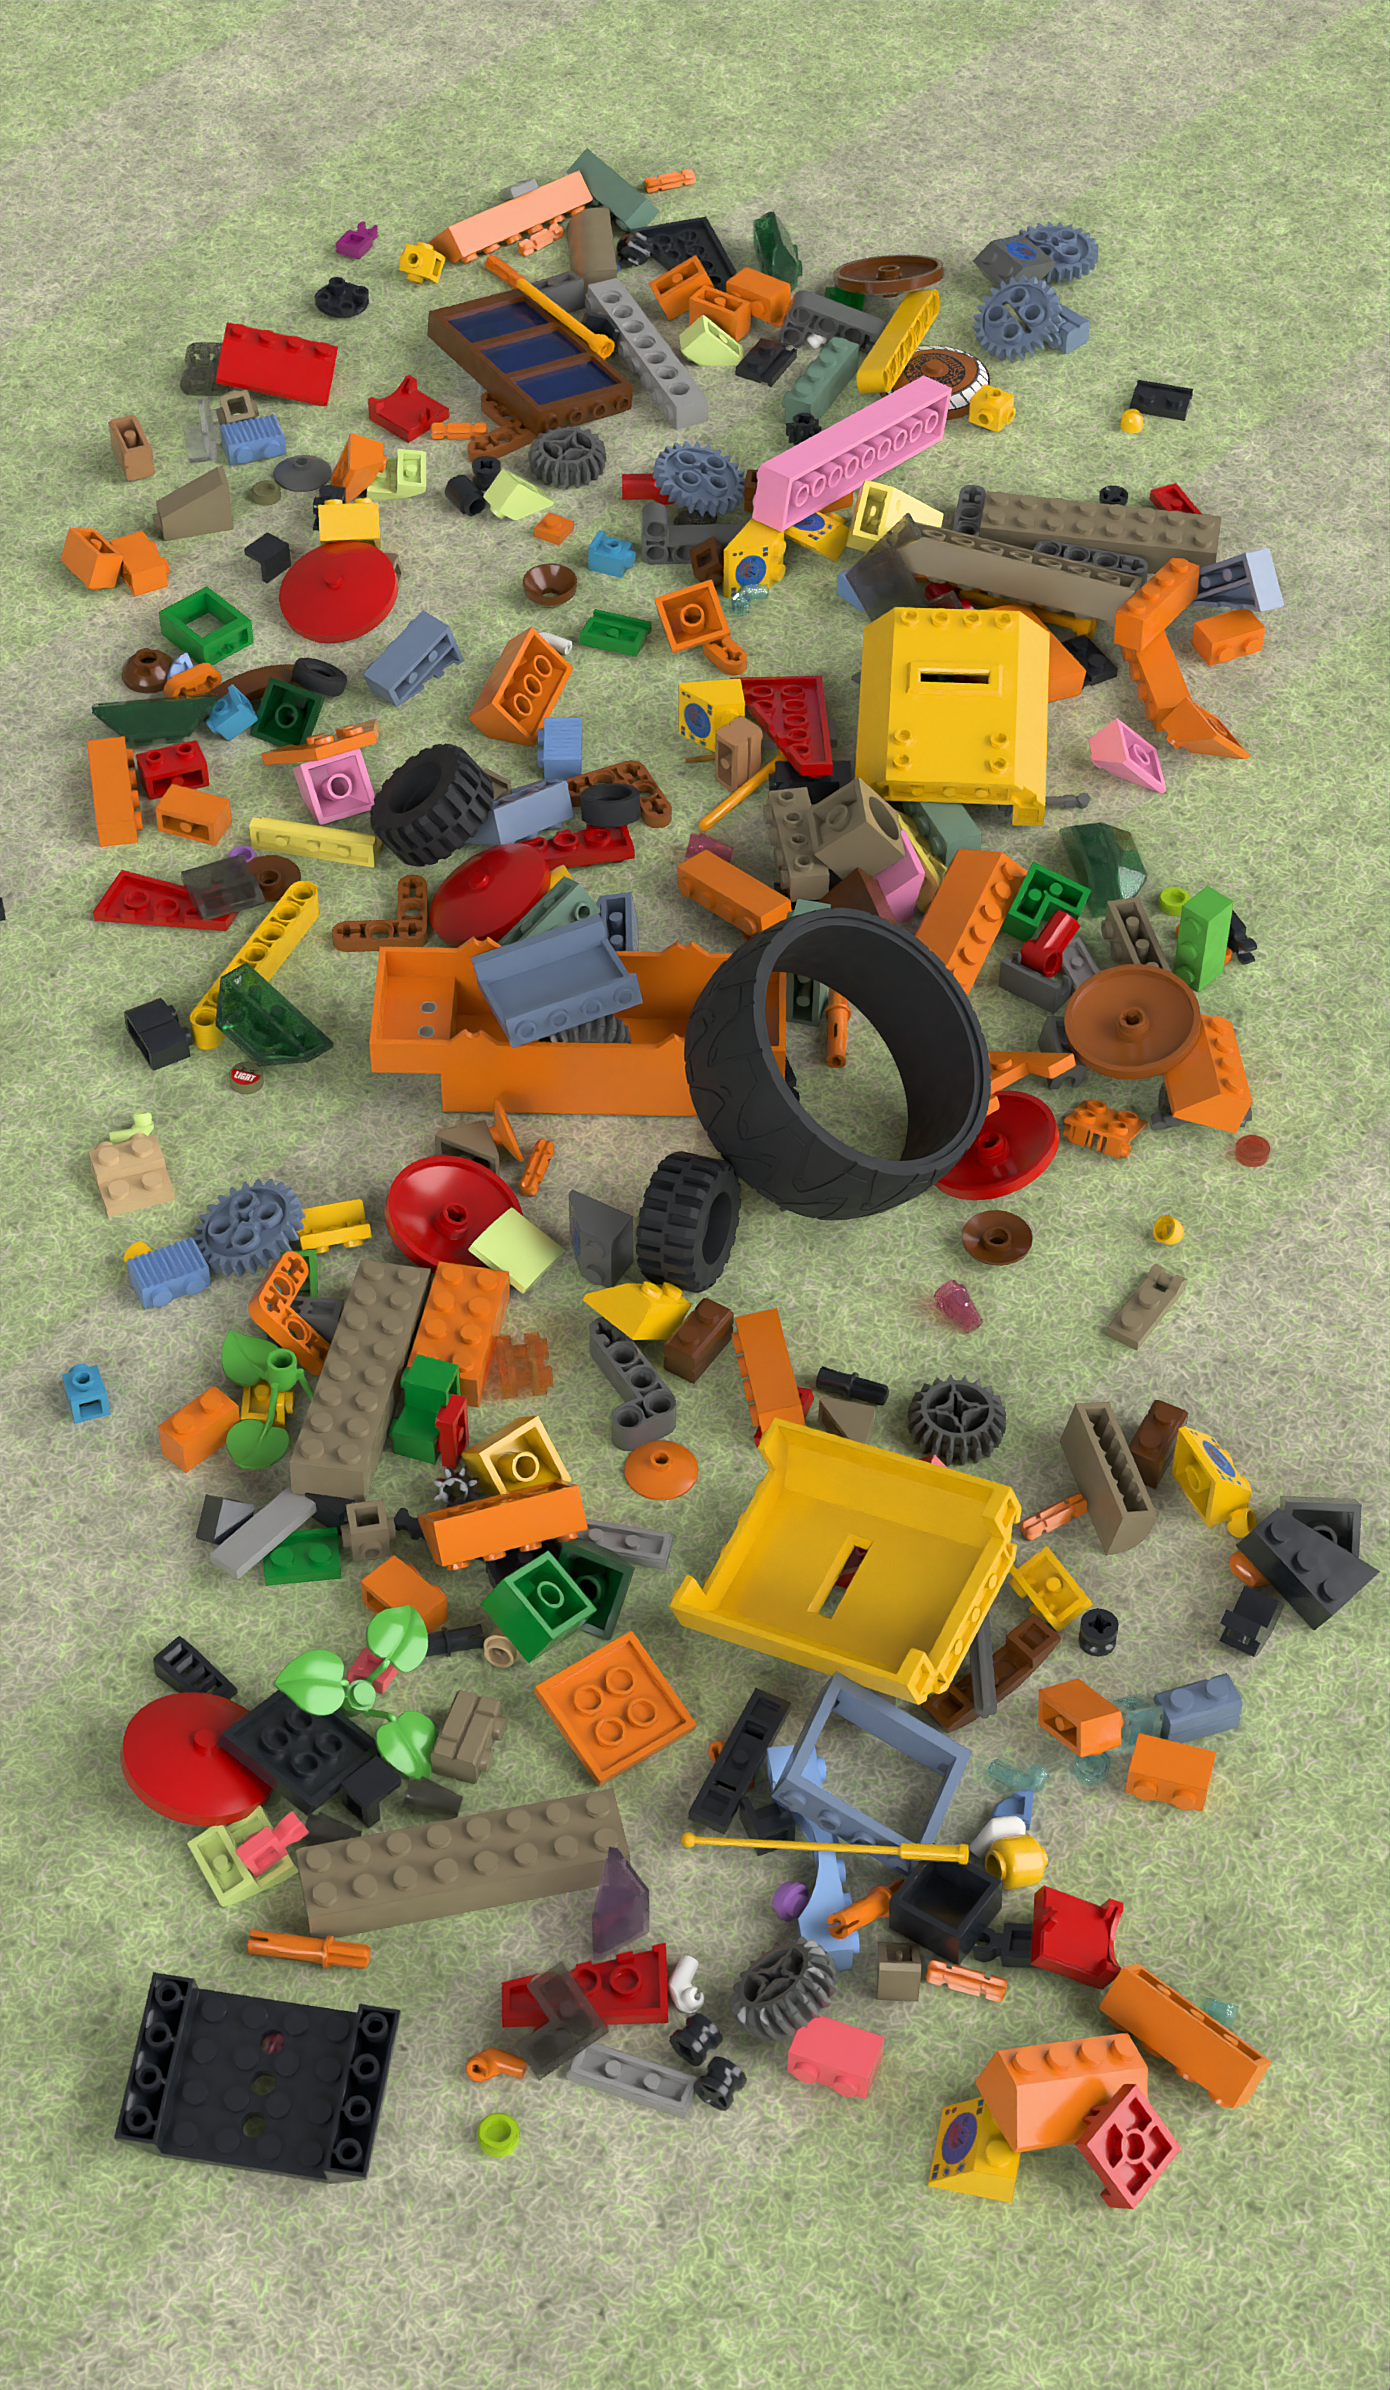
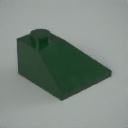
(286, 714)
(602, 1578)

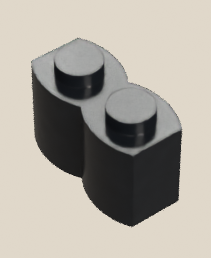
(158, 1033)

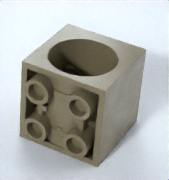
(855, 831)

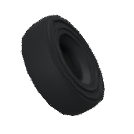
(319, 676)

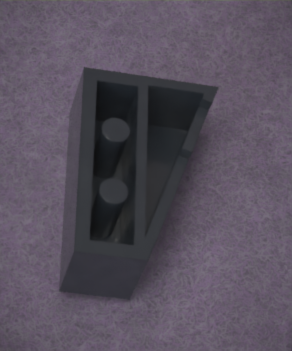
(1305, 1566)

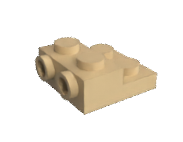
(131, 1174)

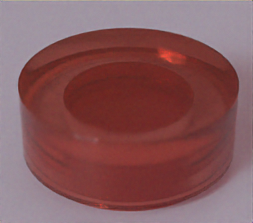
(1252, 1150)

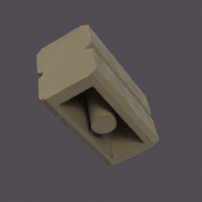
(467, 1737)

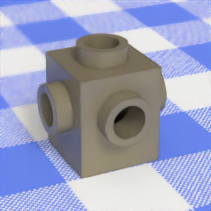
(236, 402)
(368, 1530)

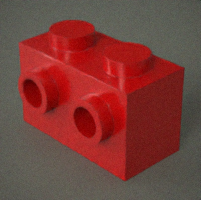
(176, 765)

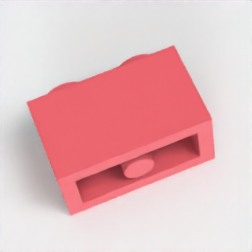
(836, 2056)

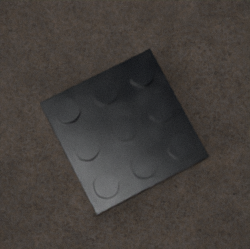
(297, 1751)

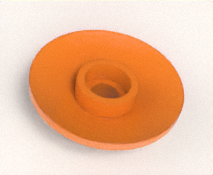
(502, 1131)
(661, 1480)

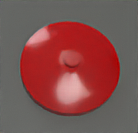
(338, 591)
(489, 894)
(1008, 1152)
(443, 1207)
(180, 1769)

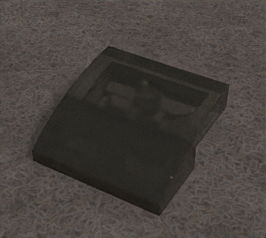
(222, 887)

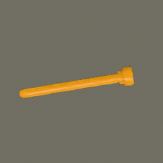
(598, 343)
(1077, 625)
(740, 794)

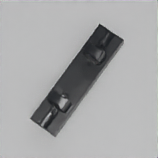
(739, 1760)

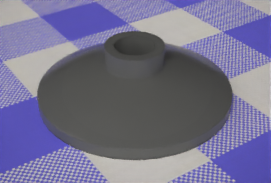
(302, 473)

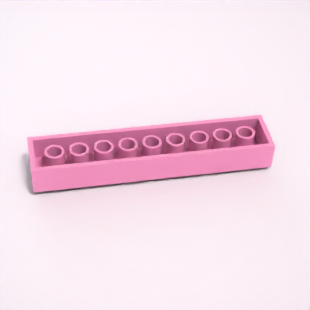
(850, 453)

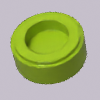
(1172, 900)
(498, 2135)

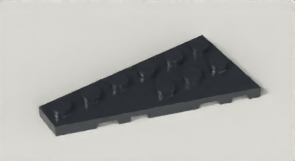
(680, 240)

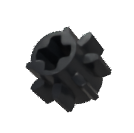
(633, 249)
(802, 428)
(446, 1490)

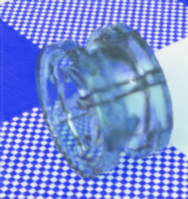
(1092, 1778)

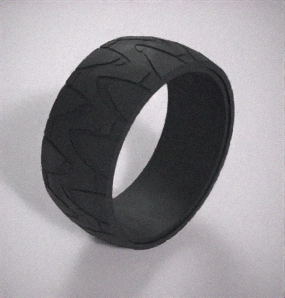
(912, 1007)

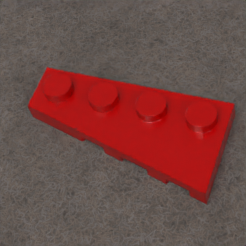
(585, 847)
(153, 902)
(622, 1990)

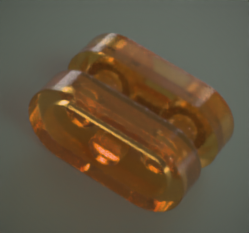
(538, 1375)

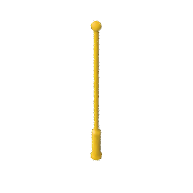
(908, 1851)

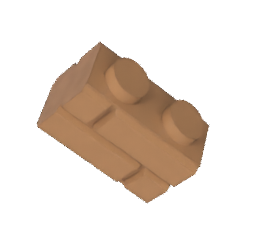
(131, 447)
(737, 752)

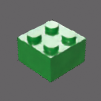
(538, 1606)

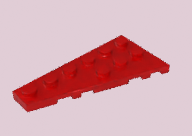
(794, 718)

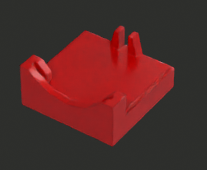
(407, 411)
(1075, 1937)
(1127, 2146)

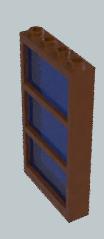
(529, 361)

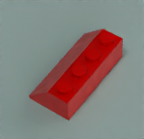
(276, 364)

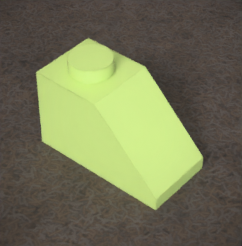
(709, 345)
(515, 497)

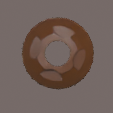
(550, 579)
(146, 677)

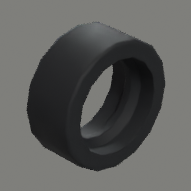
(610, 805)

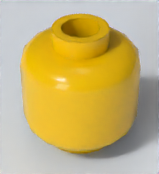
(1016, 1861)

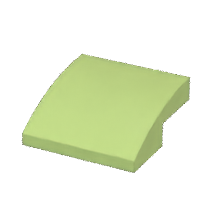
(401, 477)
(517, 1247)
(223, 1867)

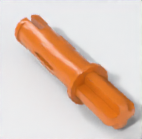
(837, 1015)
(863, 1911)
(309, 1949)

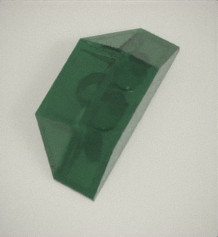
(775, 250)
(156, 718)
(1104, 862)
(265, 1022)

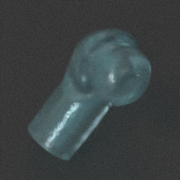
(745, 594)
(1018, 1779)

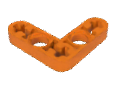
(310, 1347)

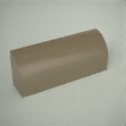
(591, 246)
(1107, 1477)

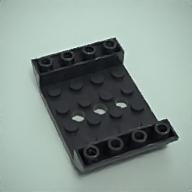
(198, 2071)

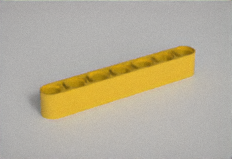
(898, 342)
(263, 951)

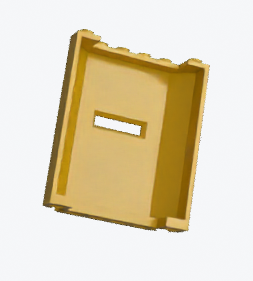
(955, 737)
(919, 1593)

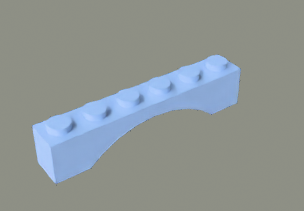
(828, 1893)

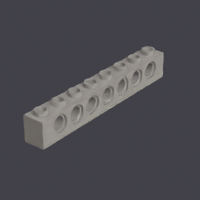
(649, 355)

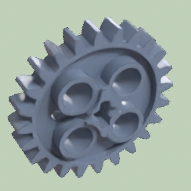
(1069, 248)
(1037, 301)
(699, 478)
(249, 1227)

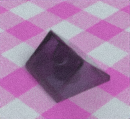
(620, 1907)

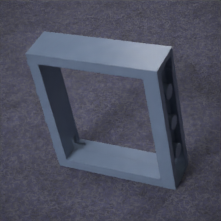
(895, 1729)

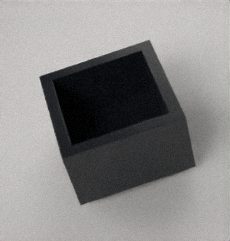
(945, 1907)

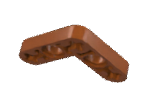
(510, 429)
(624, 774)
(403, 925)

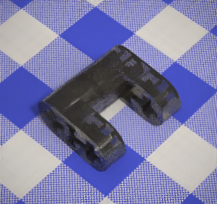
(201, 370)

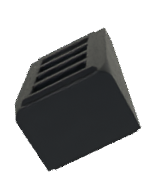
(178, 1658)

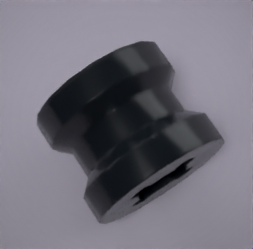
(485, 470)
(1113, 495)
(1091, 1639)
(696, 2039)
(720, 2083)

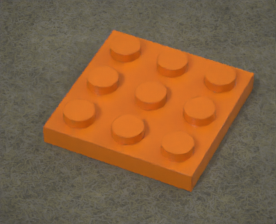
(614, 1708)

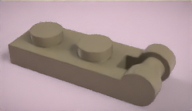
(1146, 1307)

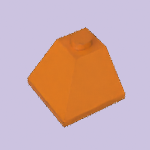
(358, 465)
(691, 616)
(1201, 732)

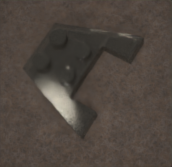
(885, 581)

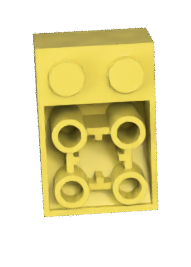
(879, 509)

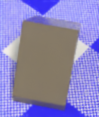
(470, 1142)
(847, 1419)
(898, 1971)

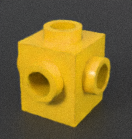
(421, 263)
(991, 408)

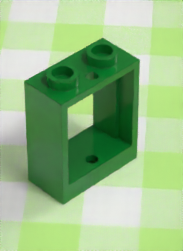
(235, 633)

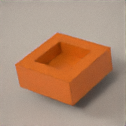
(553, 528)

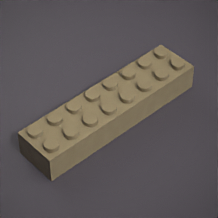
(1113, 528)
(1019, 573)
(360, 1382)
(459, 1864)

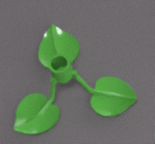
(245, 1363)
(318, 1688)

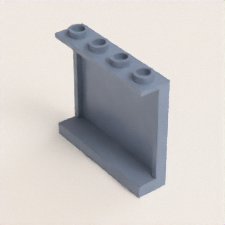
(555, 981)

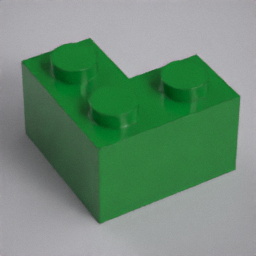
(1039, 898)
(427, 1388)

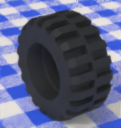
(432, 805)
(688, 1221)

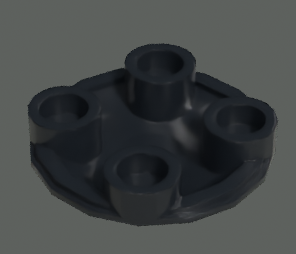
(341, 298)

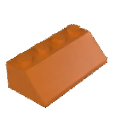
(521, 690)
(1211, 1080)
(504, 1523)
(1048, 2088)

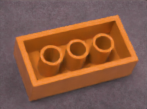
(462, 1322)

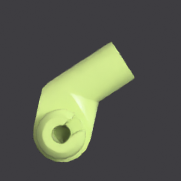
(142, 1124)

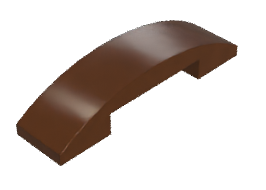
(254, 682)
(1013, 1663)

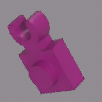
(357, 242)

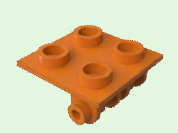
(1096, 1118)

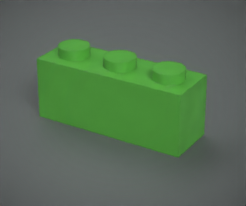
(1203, 938)

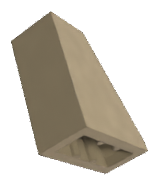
(196, 508)

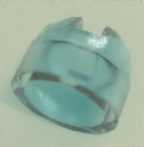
(1221, 2010)

